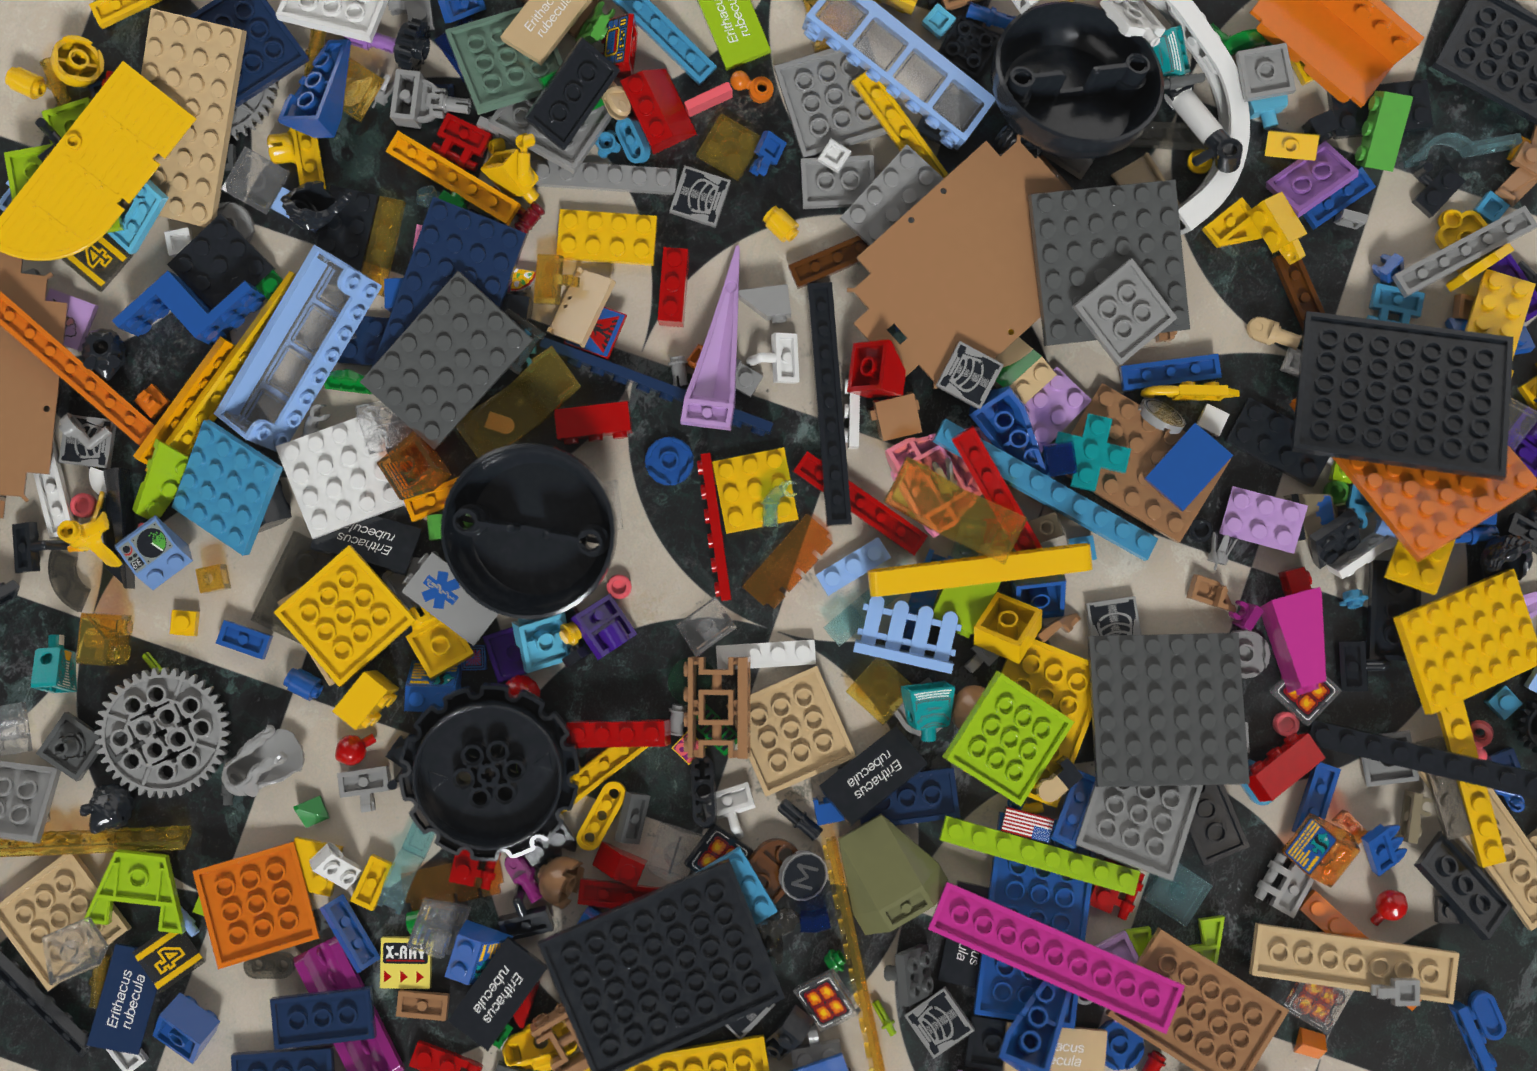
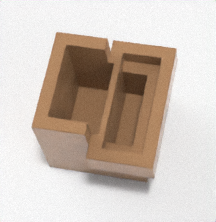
(896, 416)

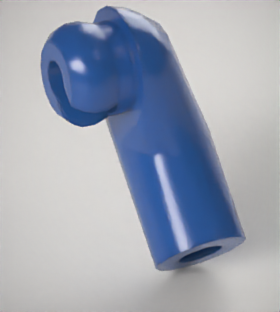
(1513, 801)

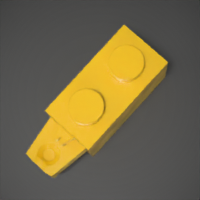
(1279, 227)

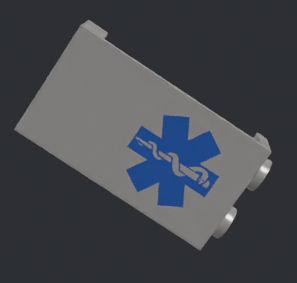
(442, 596)

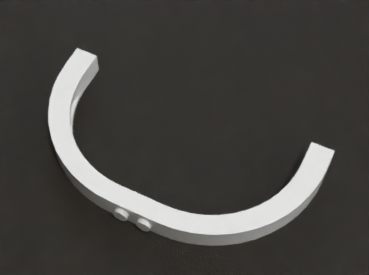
(1225, 83)

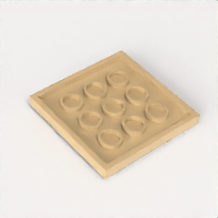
(795, 732)
(49, 903)

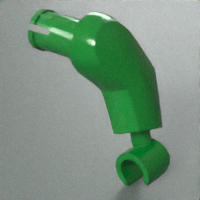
(1241, 41)

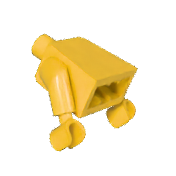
(512, 168)

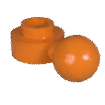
(740, 81)

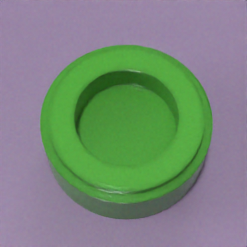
(1338, 490)

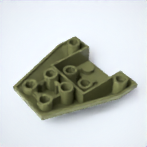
(888, 876)

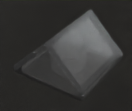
(706, 626)
(670, 850)
(73, 950)

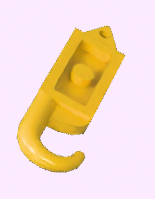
(1189, 391)

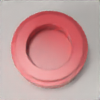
(83, 505)
(619, 586)
(1285, 723)

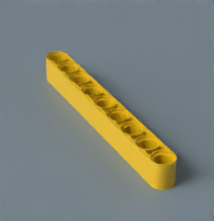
(979, 570)

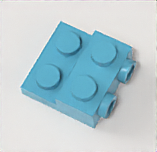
(540, 641)

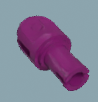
(523, 874)

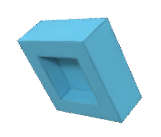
(938, 21)

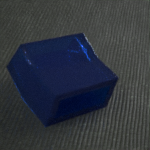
(1060, 458)
(814, 920)

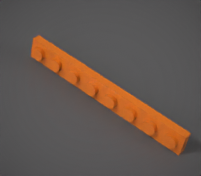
(73, 371)

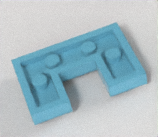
(140, 217)

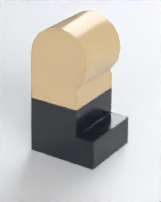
(1059, 782)

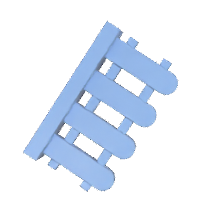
(917, 644)

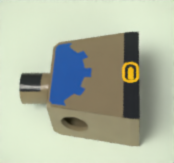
(1319, 511)

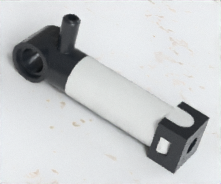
(1206, 129)

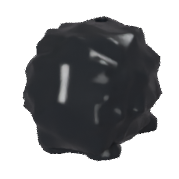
(104, 353)
(108, 808)

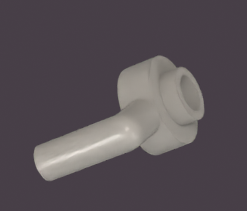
(72, 427)

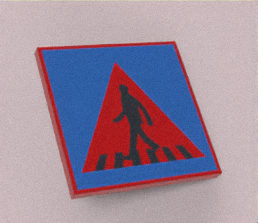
(604, 334)

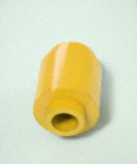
(25, 82)
(781, 224)

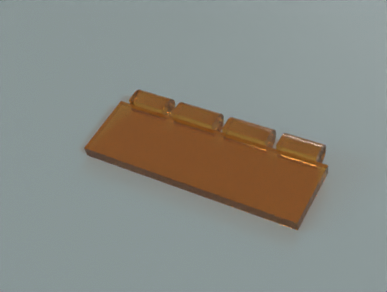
(790, 555)
(435, 884)

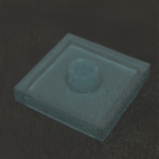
(1178, 897)

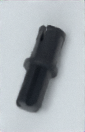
(799, 819)

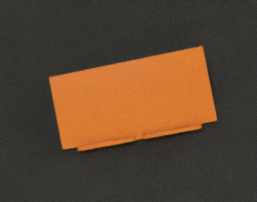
(1341, 42)

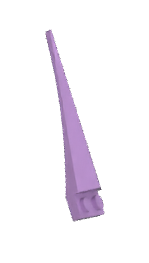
(713, 384)

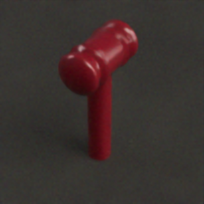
(528, 217)

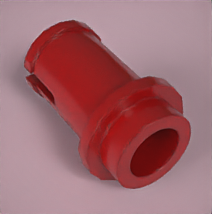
(1155, 1061)

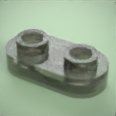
(271, 966)

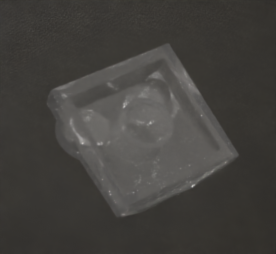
(255, 180)

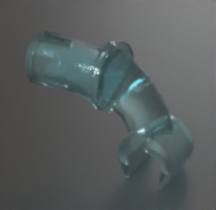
(771, 502)

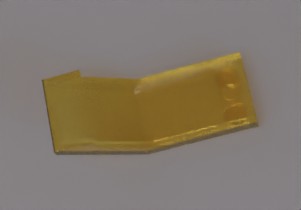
(520, 405)
(954, 511)

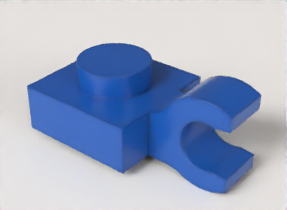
(769, 152)

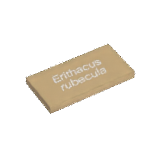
(542, 26)
(1076, 1050)

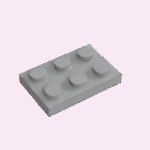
(830, 189)

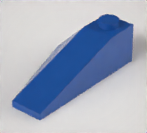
(320, 98)
(1008, 426)
(1036, 1030)

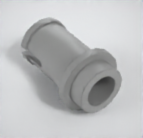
(679, 371)
(677, 719)

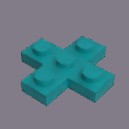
(1094, 452)

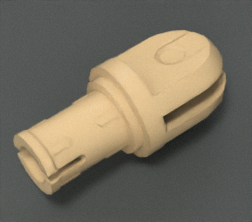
(616, 102)
(1270, 331)

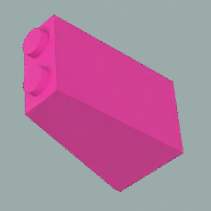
(1297, 639)

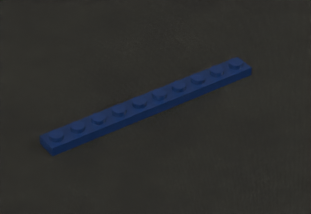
(646, 383)

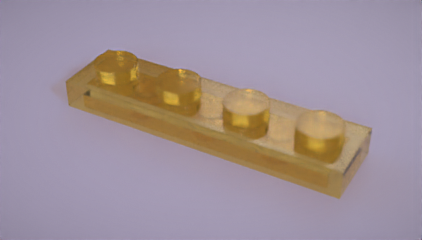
(383, 240)

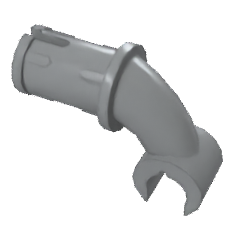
(313, 419)

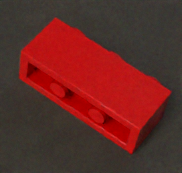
(673, 287)
(593, 422)
(1284, 766)

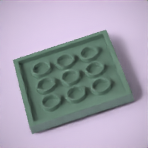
(492, 69)

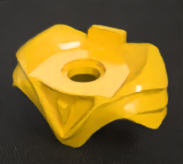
(522, 1052)

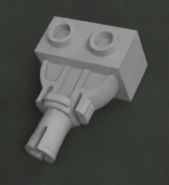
(421, 101)

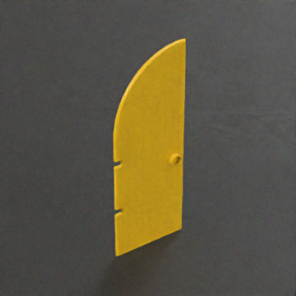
(92, 168)

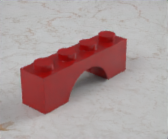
(620, 733)

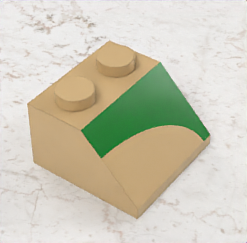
(1023, 370)

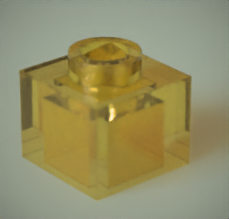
(220, 578)

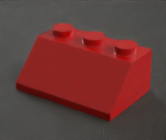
(658, 108)

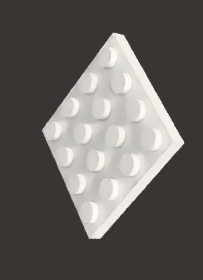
(342, 17)
(336, 478)

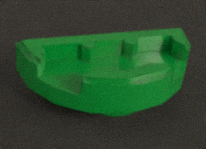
(347, 381)

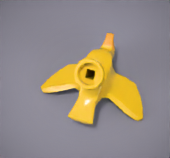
(88, 535)

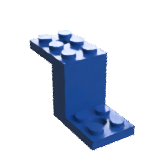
(174, 295)

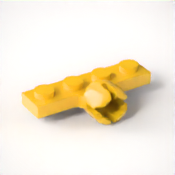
(300, 150)

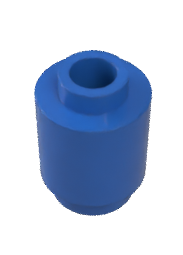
(303, 684)

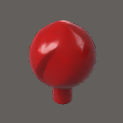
(352, 749)
(1390, 906)

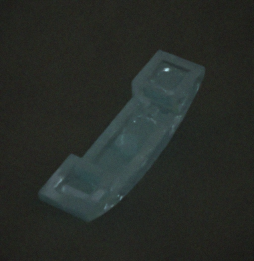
(852, 617)

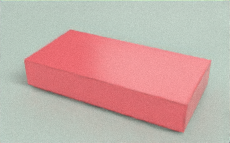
(708, 99)

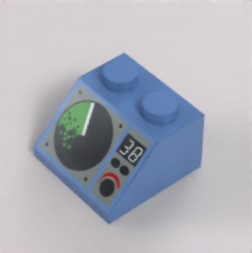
(154, 552)

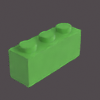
(1383, 130)

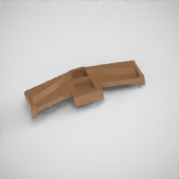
(1524, 176)

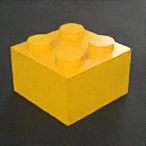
(1008, 627)
(366, 699)

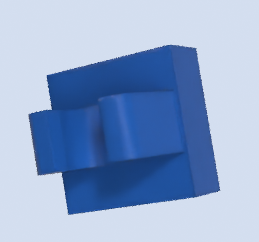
(1392, 265)

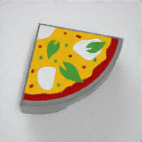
(522, 280)

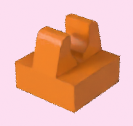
(152, 401)

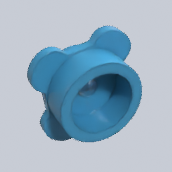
(613, 146)
(1353, 599)

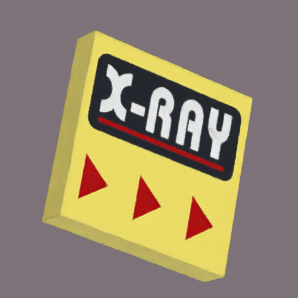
(402, 966)

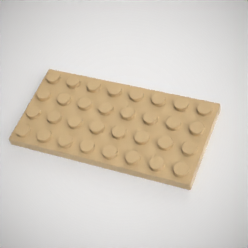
(200, 71)

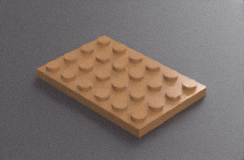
(1148, 446)
(1219, 1016)

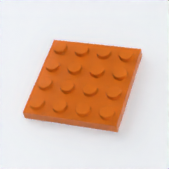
(256, 905)

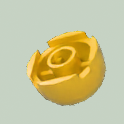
(76, 61)

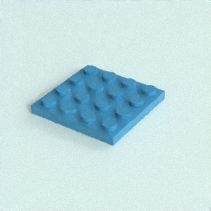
(226, 487)

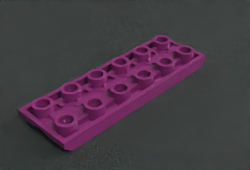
(329, 969)

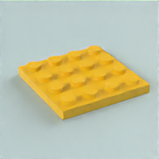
(345, 616)

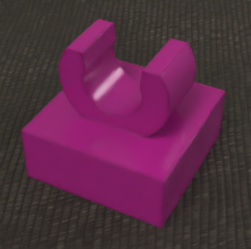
(1247, 615)

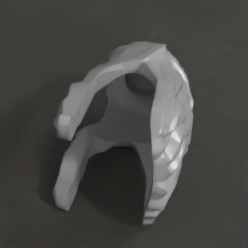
(263, 761)

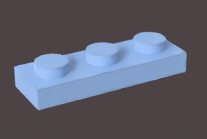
(853, 566)

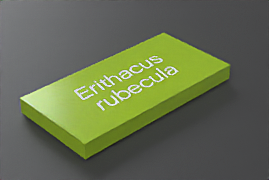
(735, 31)

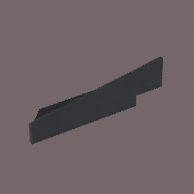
(121, 519)

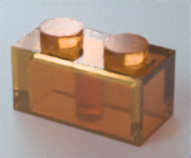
(1349, 823)

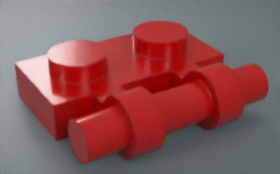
(464, 135)
(466, 871)
(1105, 898)

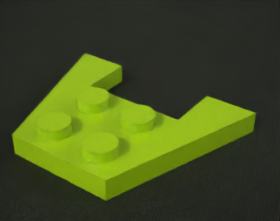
(142, 880)
(1210, 932)

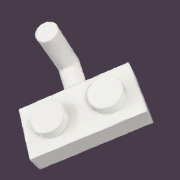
(783, 358)
(730, 803)

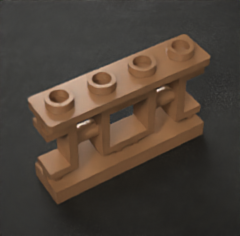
(738, 707)
(542, 1030)

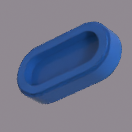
(1488, 1015)

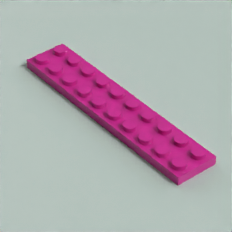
(1056, 957)

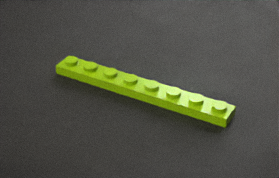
(1039, 855)

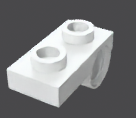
(332, 865)

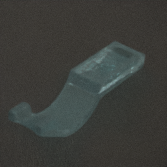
(1465, 146)
(405, 868)

